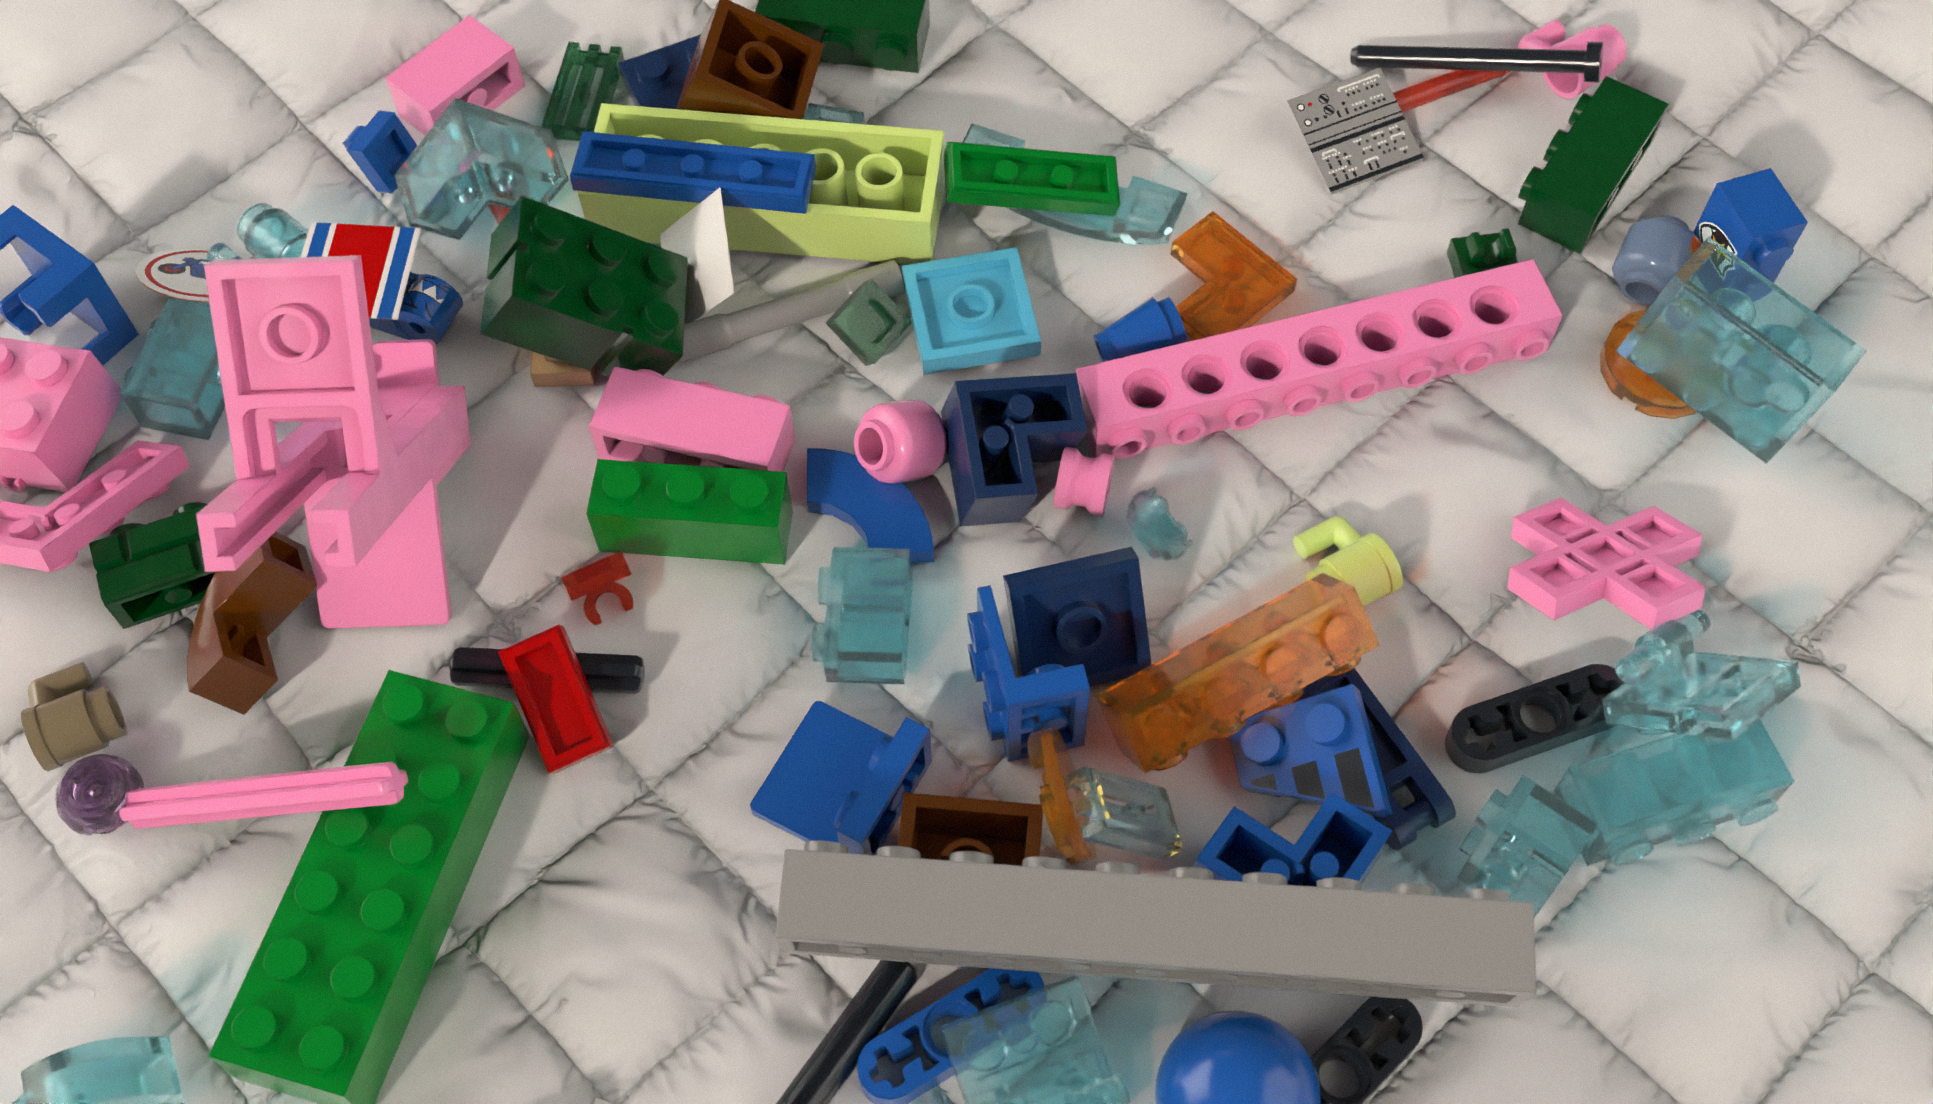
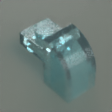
(105, 1073)

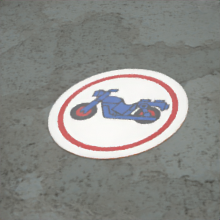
(177, 272)

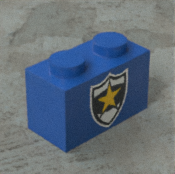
(1753, 221)

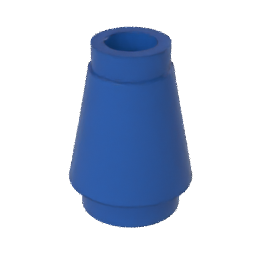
(1142, 330)

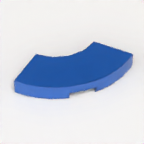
(879, 511)

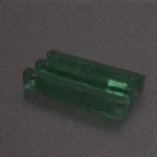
(565, 82)

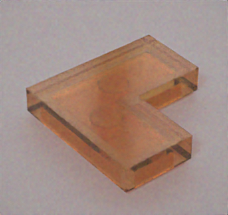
(1237, 276)

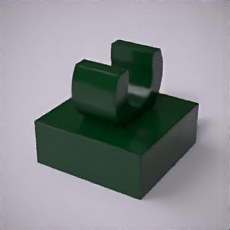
(1481, 252)

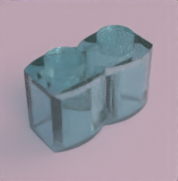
(865, 615)

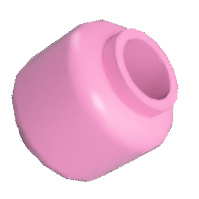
(901, 441)

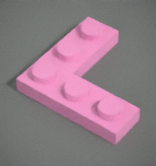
(54, 534)

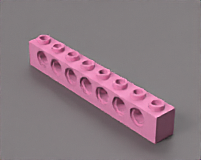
(1416, 334)

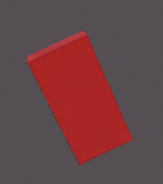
(556, 699)

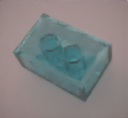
(1740, 350)

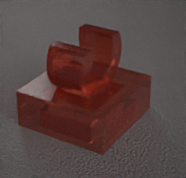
(596, 580)

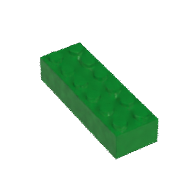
(373, 899)

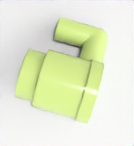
(1360, 562)

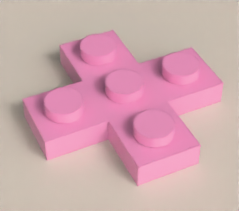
(1621, 562)

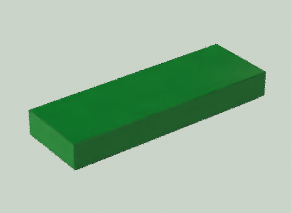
(1031, 179)

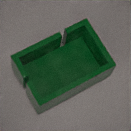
(579, 285)

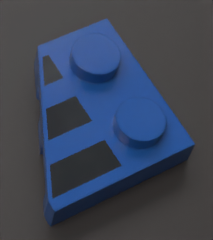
(1313, 751)

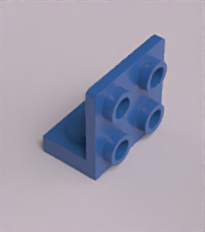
(1028, 703)
(843, 779)

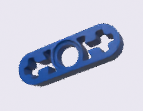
(897, 1047)

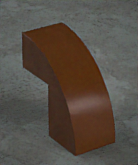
(239, 610)

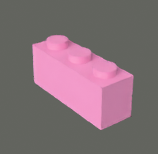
(689, 424)

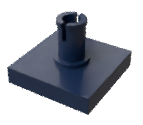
(1081, 614)

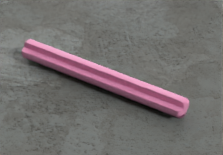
(266, 795)

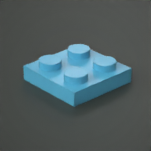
(971, 310)

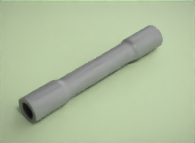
(724, 330)

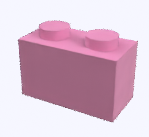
(460, 64)

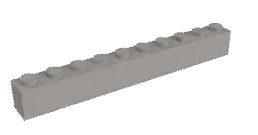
(1157, 925)

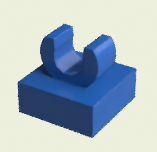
(380, 149)

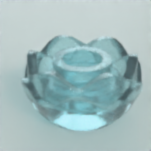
(1156, 527)

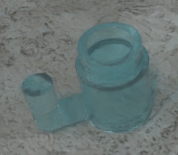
(266, 234)

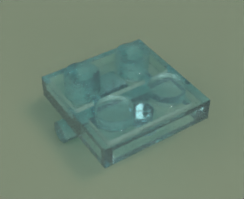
(1693, 691)
(1033, 1051)

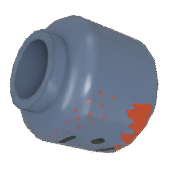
(1652, 256)

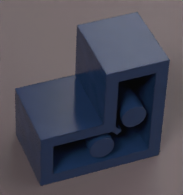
(999, 432)

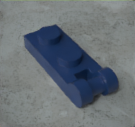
(1398, 764)

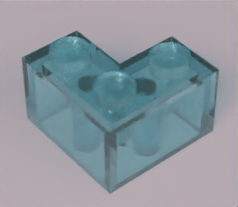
(474, 161)

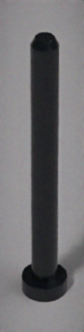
(1483, 59)

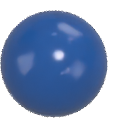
(1236, 1061)

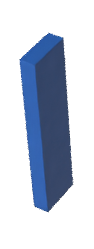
(693, 172)

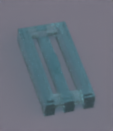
(1127, 825)

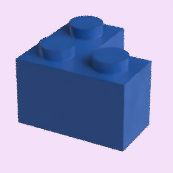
(1334, 845)

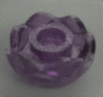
(82, 779)

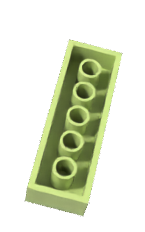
(869, 199)

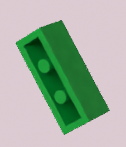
(690, 511)

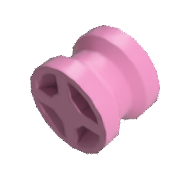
(1083, 481)

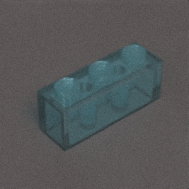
(1674, 791)

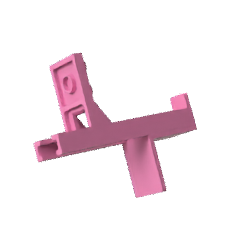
(363, 460)

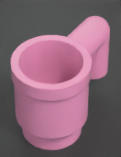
(1572, 84)

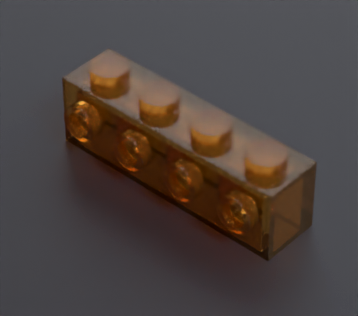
(1237, 672)

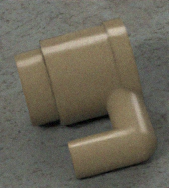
(68, 719)

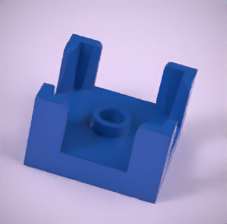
(59, 285)

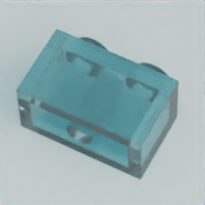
(177, 373)

